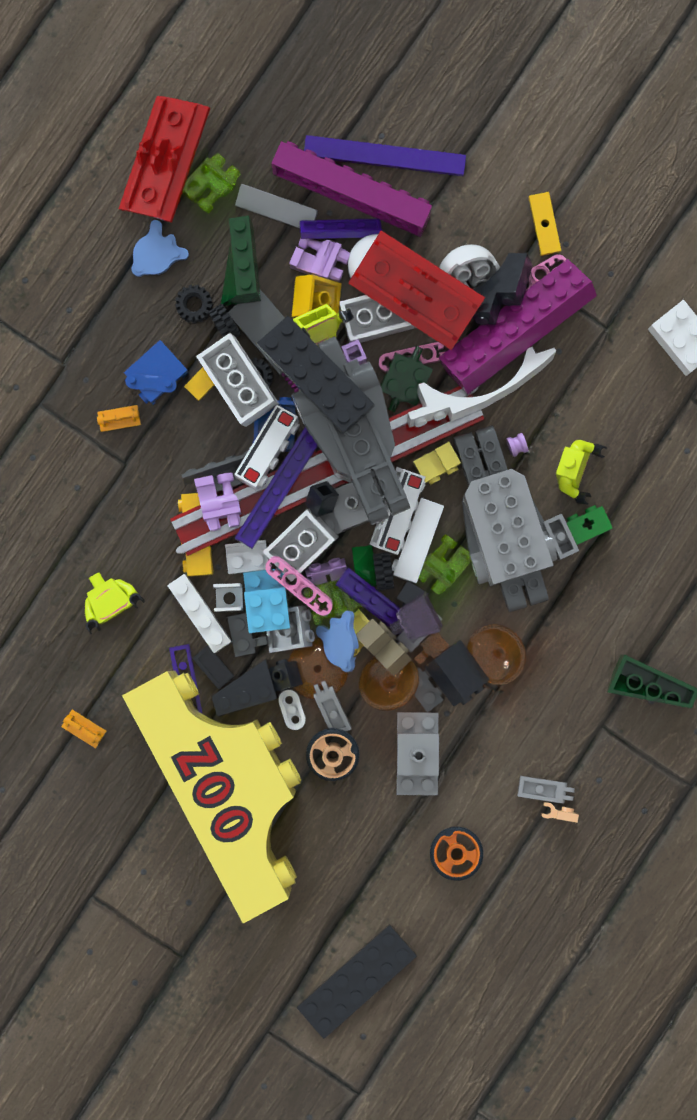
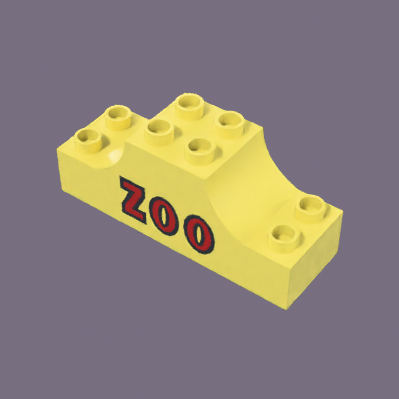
(225, 785)

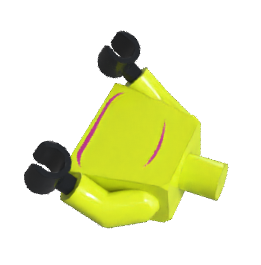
(322, 322)
(573, 466)
(108, 600)

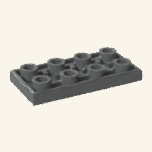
(257, 320)

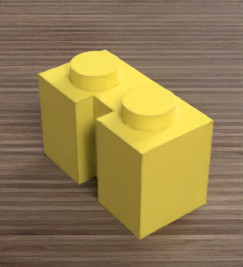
(437, 463)

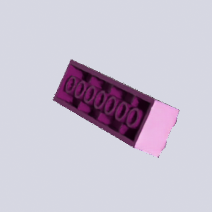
(351, 188)
(518, 326)

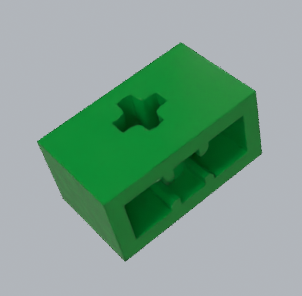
(599, 525)

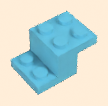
(265, 602)

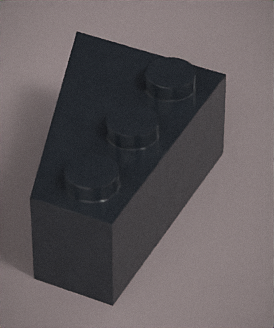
(246, 691)

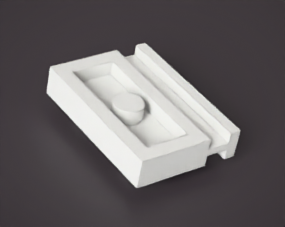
(244, 559)

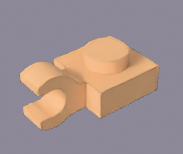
(564, 814)

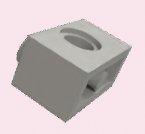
(561, 536)

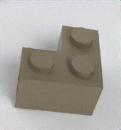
(381, 644)

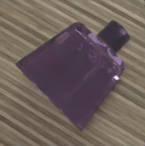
(417, 618)

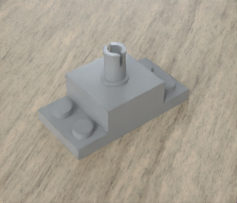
(348, 510)
(417, 753)

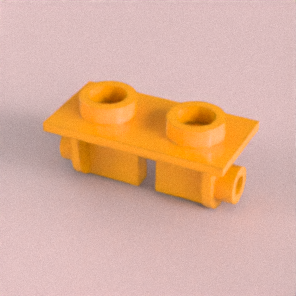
(118, 418)
(83, 728)

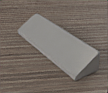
(274, 206)

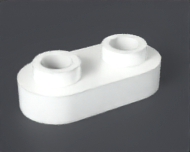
(292, 709)

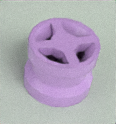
(517, 445)

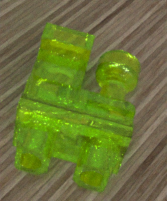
(213, 177)
(444, 571)
(340, 601)

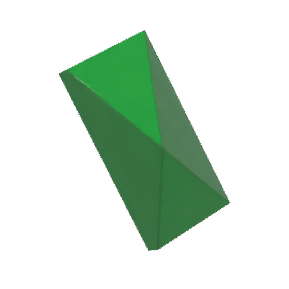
(364, 563)

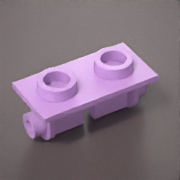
(317, 572)

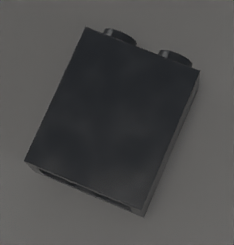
(457, 674)

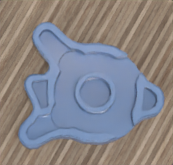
(156, 253)
(340, 641)

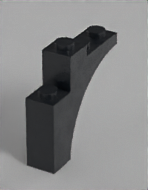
(503, 288)

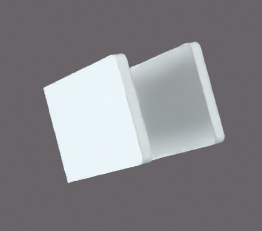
(221, 590)

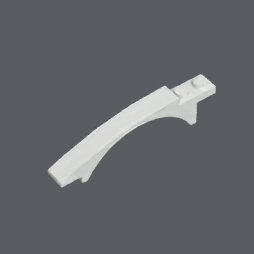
(438, 405)

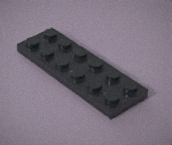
(315, 374)
(356, 981)

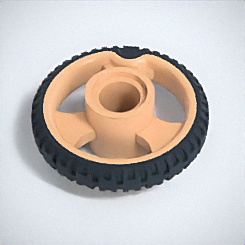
(328, 772)

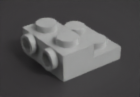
(297, 636)

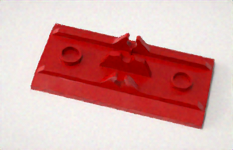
(164, 158)
(416, 290)

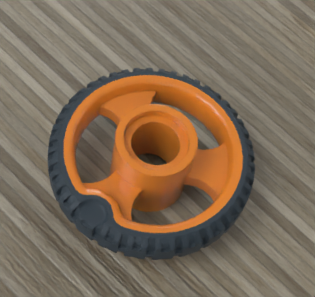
(475, 856)

